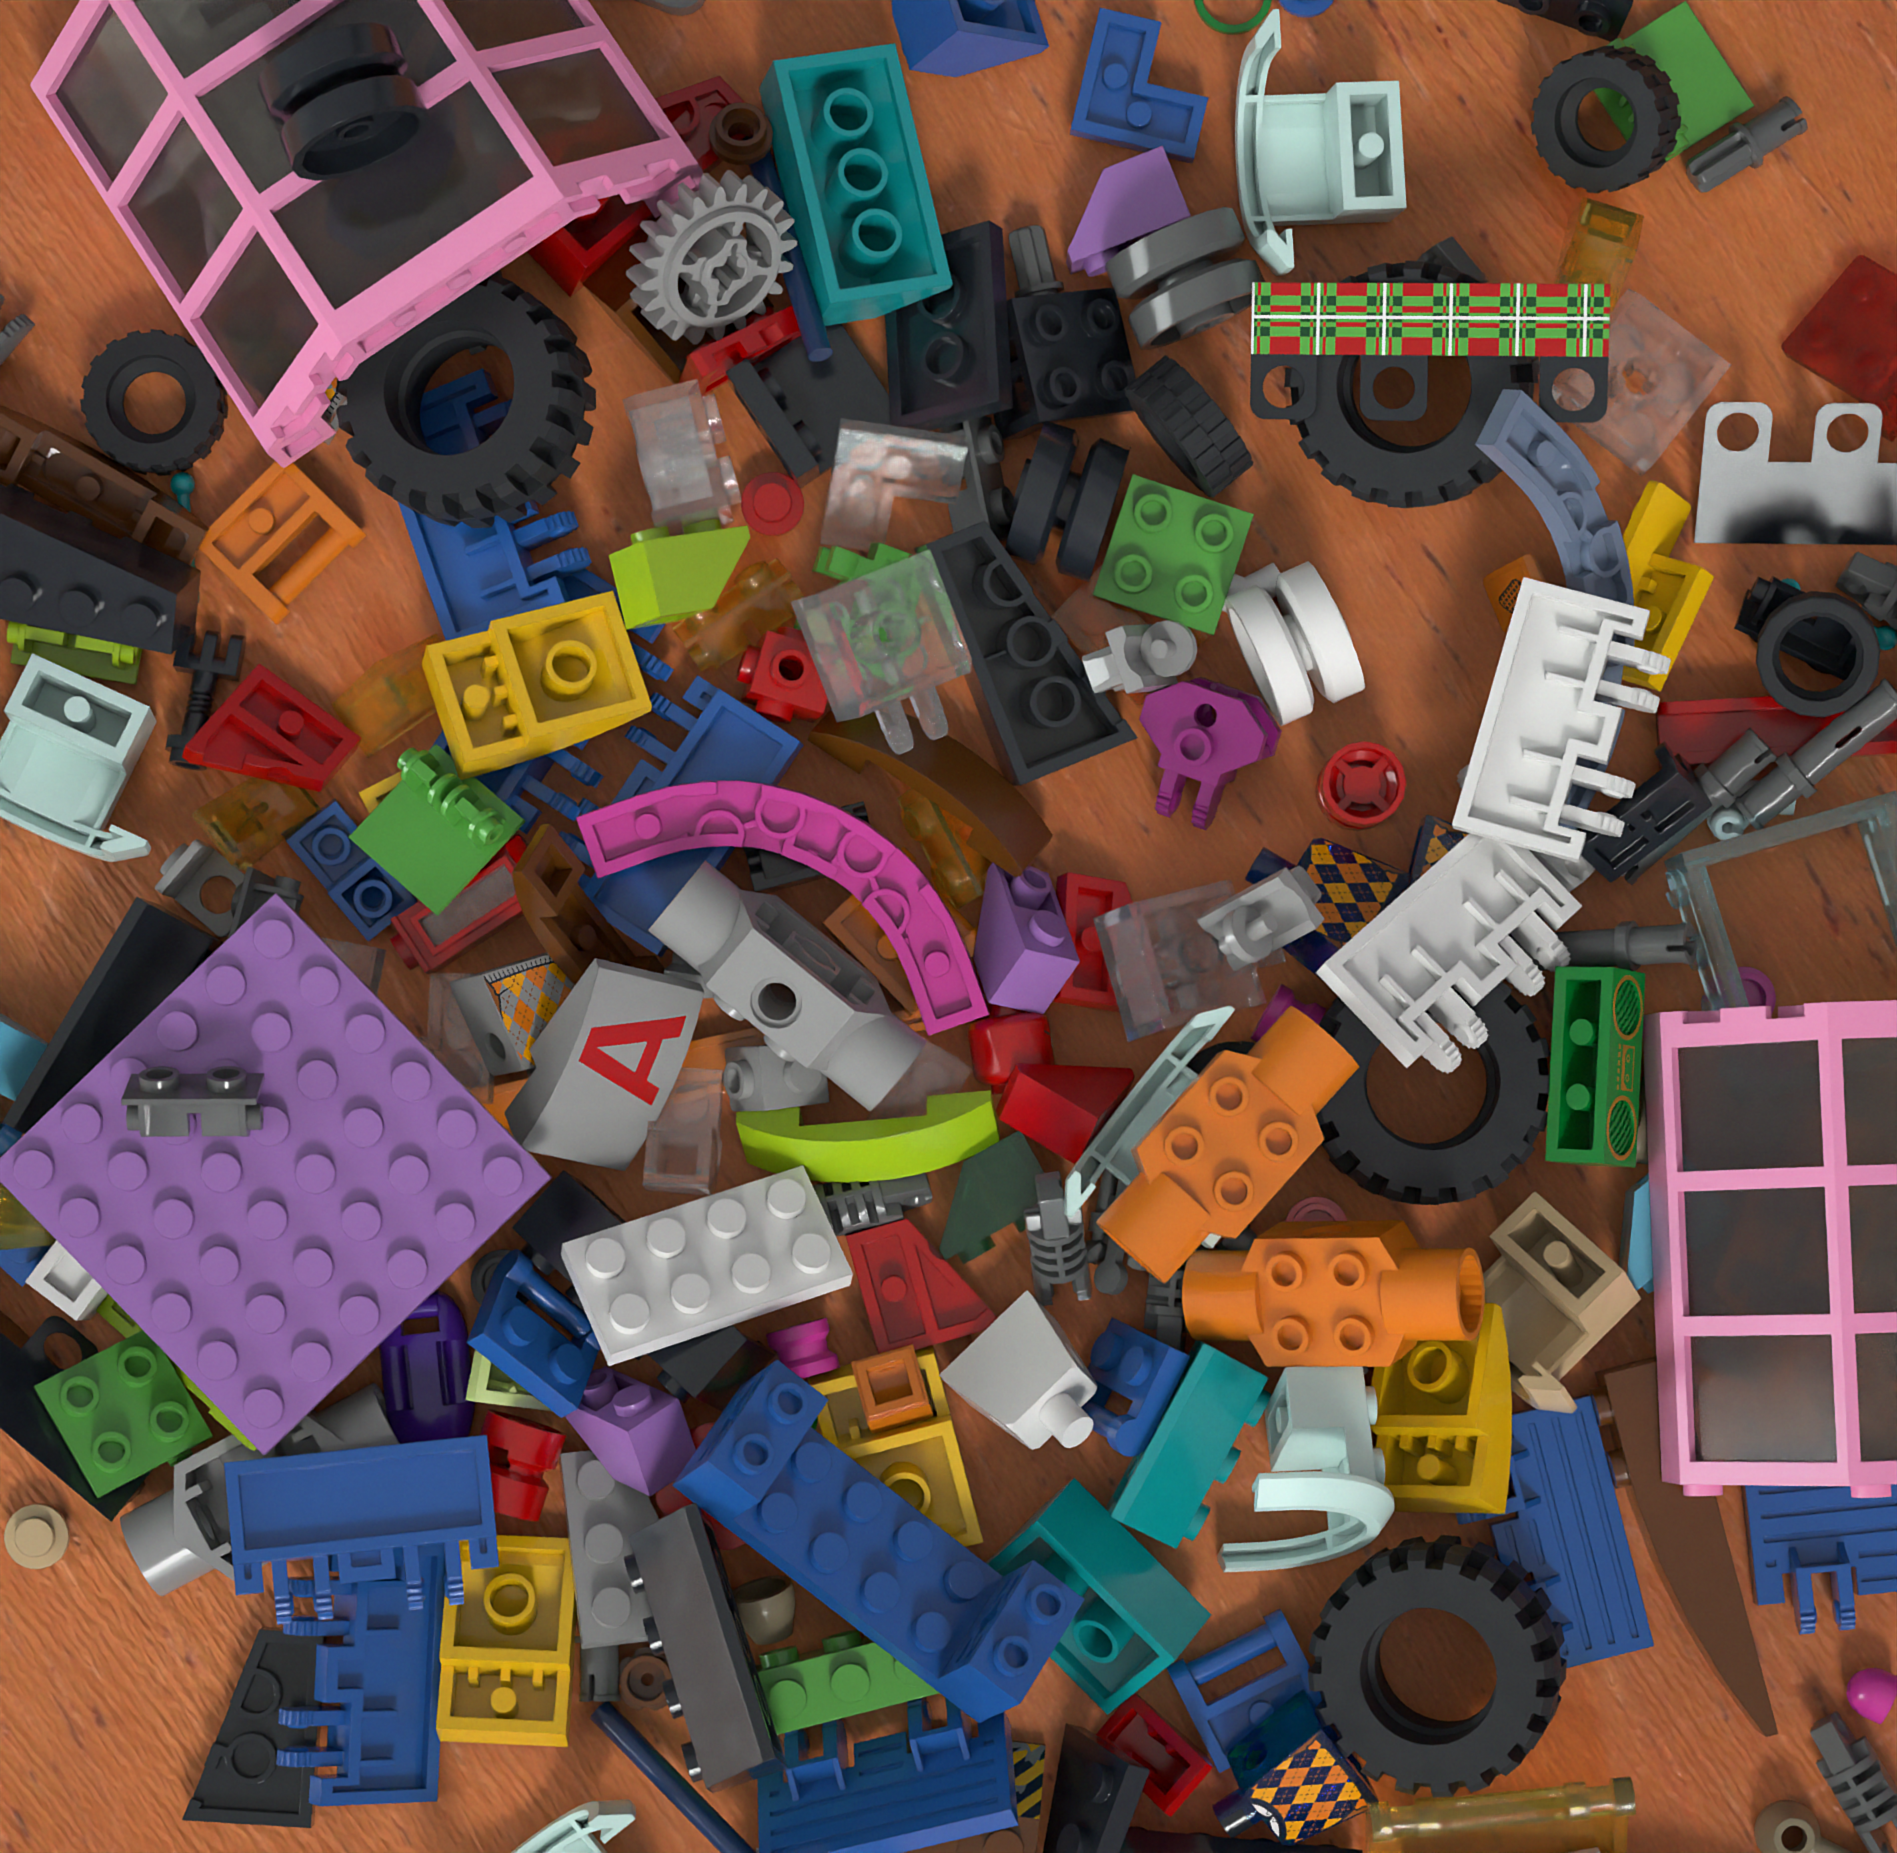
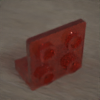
(1854, 338)

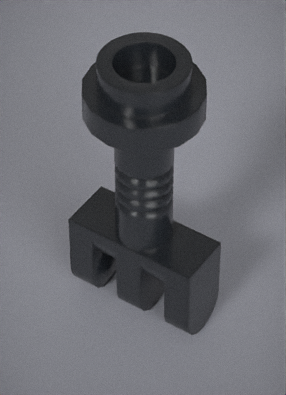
(206, 670)

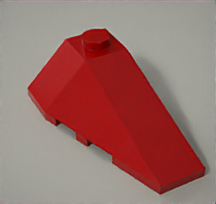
(591, 239)

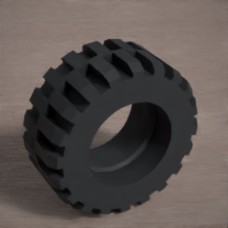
(525, 450)
(1393, 472)
(1469, 1161)
(1386, 1730)

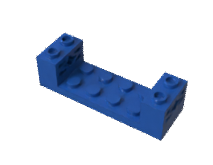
(872, 1552)

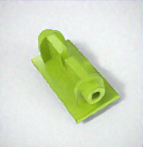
(75, 652)

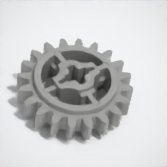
(704, 247)

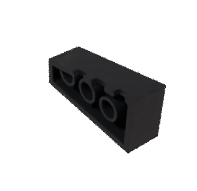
(90, 583)
(1022, 667)
(701, 1367)

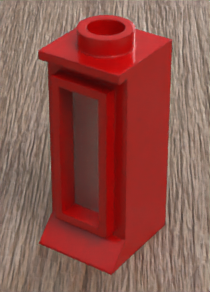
(470, 919)

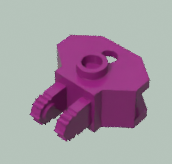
(1205, 747)

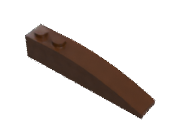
(1682, 1538)

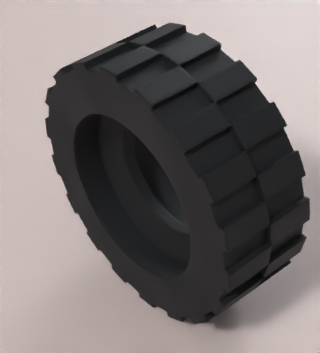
(1653, 111)
(105, 394)
(1189, 426)

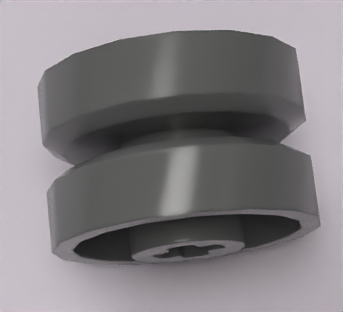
(1185, 278)

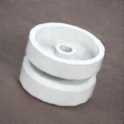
(1303, 640)

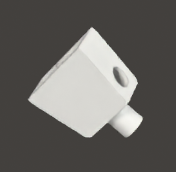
(1026, 1377)

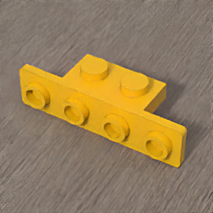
(1659, 583)

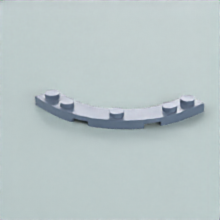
(1562, 488)

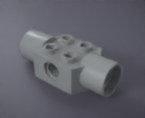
(789, 984)
(188, 1527)

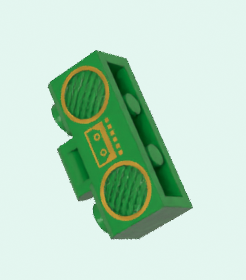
(1595, 1066)

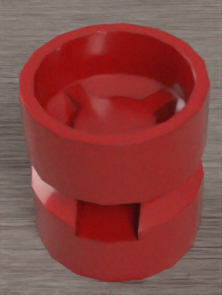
(1360, 786)
(518, 1458)

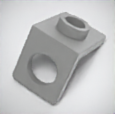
(187, 873)

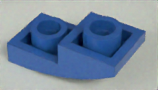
(349, 875)

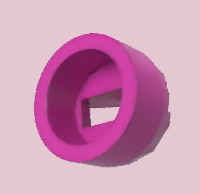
(1872, 1693)

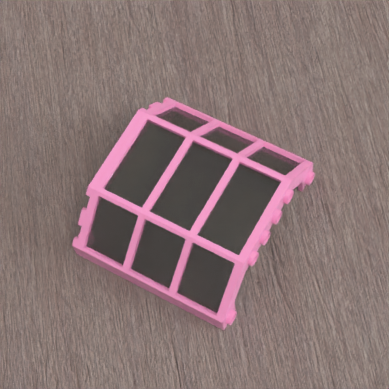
(313, 276)
(1775, 1244)

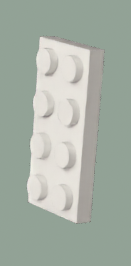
(706, 1265)

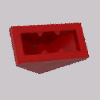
(1063, 1103)
(1154, 1742)

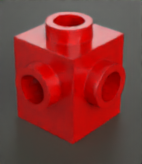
(770, 692)

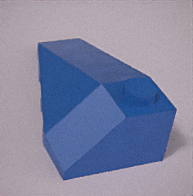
(967, 34)

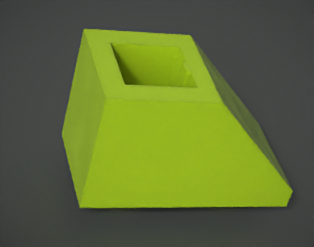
(675, 576)

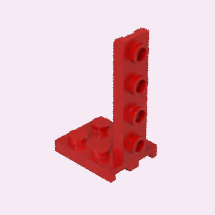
(1709, 727)

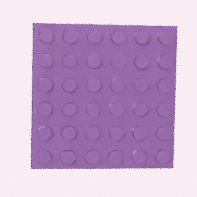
(311, 1239)

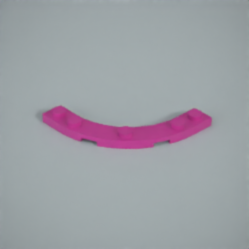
(818, 836)

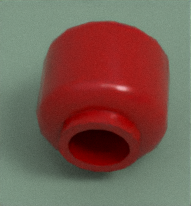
(1007, 1039)

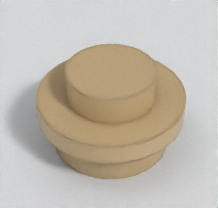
(37, 1536)

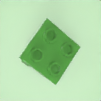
(1698, 73)
(1173, 554)
(435, 828)
(123, 1413)

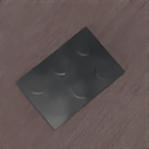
(953, 347)

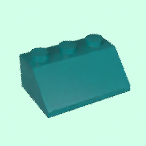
(1190, 1447)
(1133, 1608)

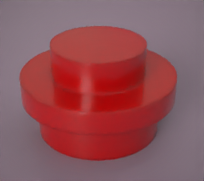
(772, 504)

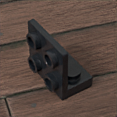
(1065, 360)
(802, 401)

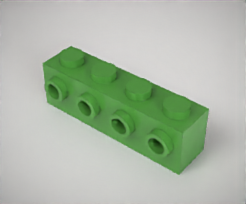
(834, 1681)

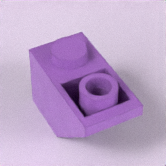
(1124, 208)
(1022, 941)
(633, 1430)

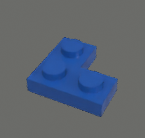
(1118, 102)

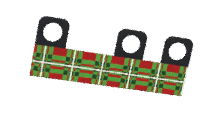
(1413, 320)

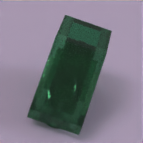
(989, 1196)

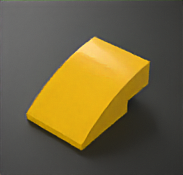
(535, 683)
(1448, 1423)
(914, 1460)
(510, 1647)

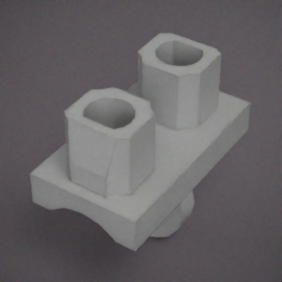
(1141, 657)
(1264, 916)

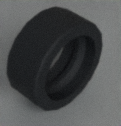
(1815, 702)

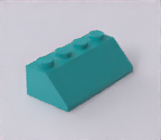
(855, 181)

